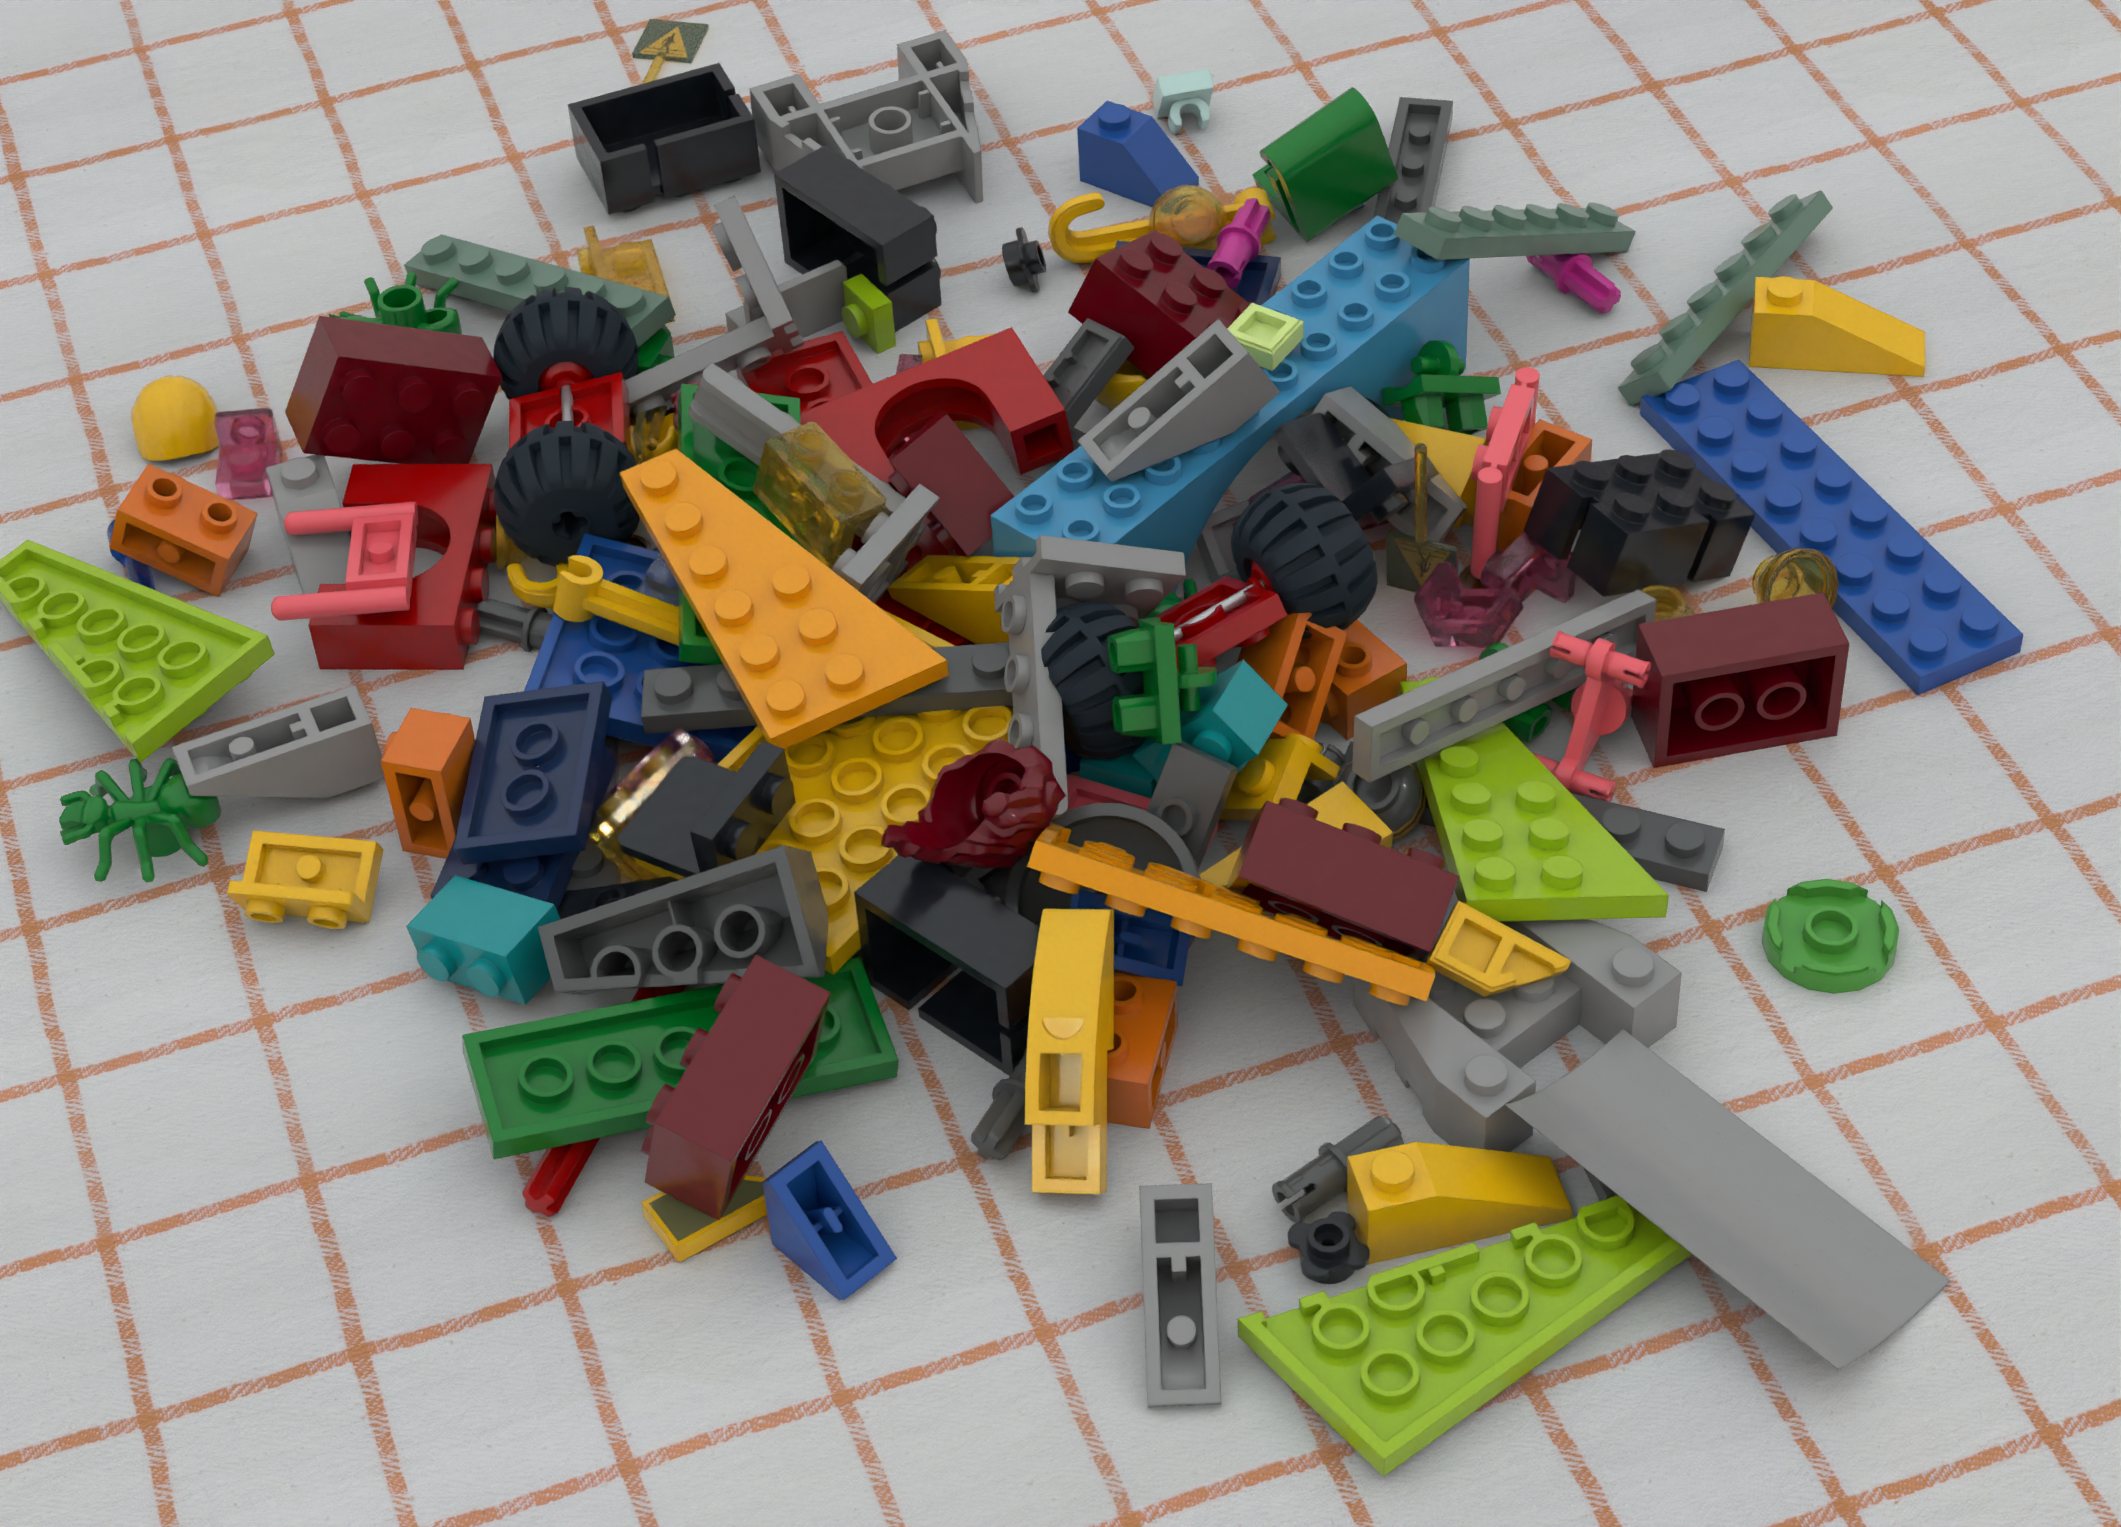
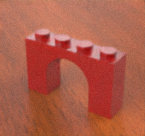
(979, 384)
(443, 619)

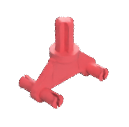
(1597, 708)

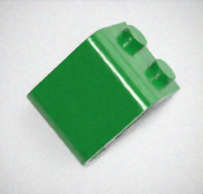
(1327, 165)

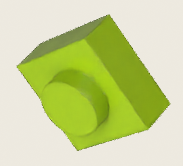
(868, 314)

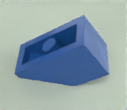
(1130, 155)

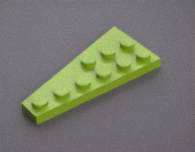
(127, 648)
(1524, 838)
(1457, 1327)

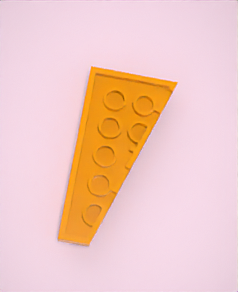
(781, 621)
(1205, 907)

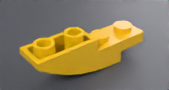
(1068, 1050)

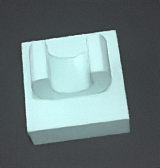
(1184, 94)

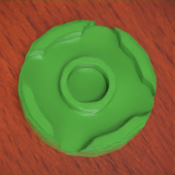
(1830, 936)

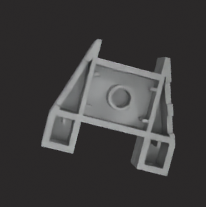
(892, 131)
(1469, 1048)

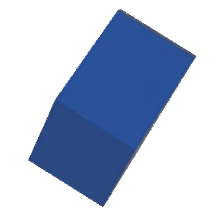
(1142, 944)
(823, 1223)

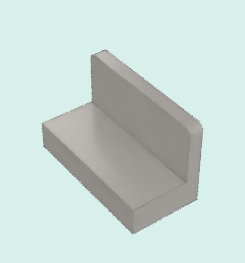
(812, 299)

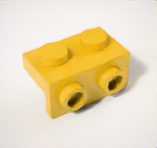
(1276, 775)
(309, 878)

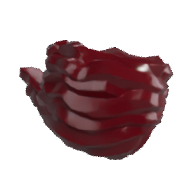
(983, 809)

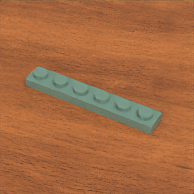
(1515, 232)
(509, 279)
(1720, 302)

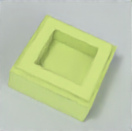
(1267, 334)

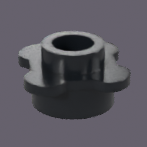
(1024, 260)
(1329, 1263)

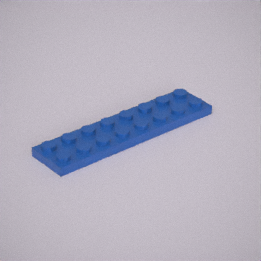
(1804, 495)

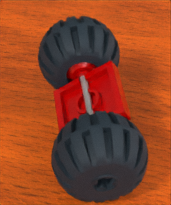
(567, 423)
(1294, 556)

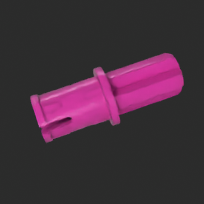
(1240, 242)
(1577, 275)

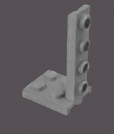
(741, 348)
(748, 420)
(1056, 577)

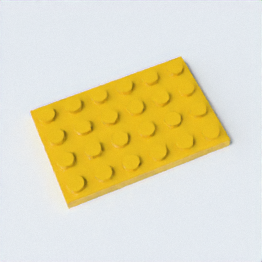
(857, 784)

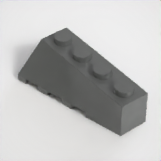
(697, 928)

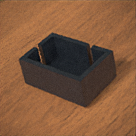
(664, 138)
(847, 215)
(1639, 522)
(928, 922)

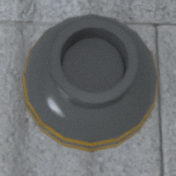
(1394, 797)

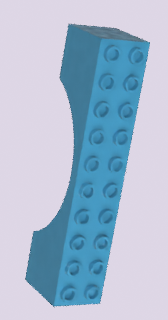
(1364, 322)

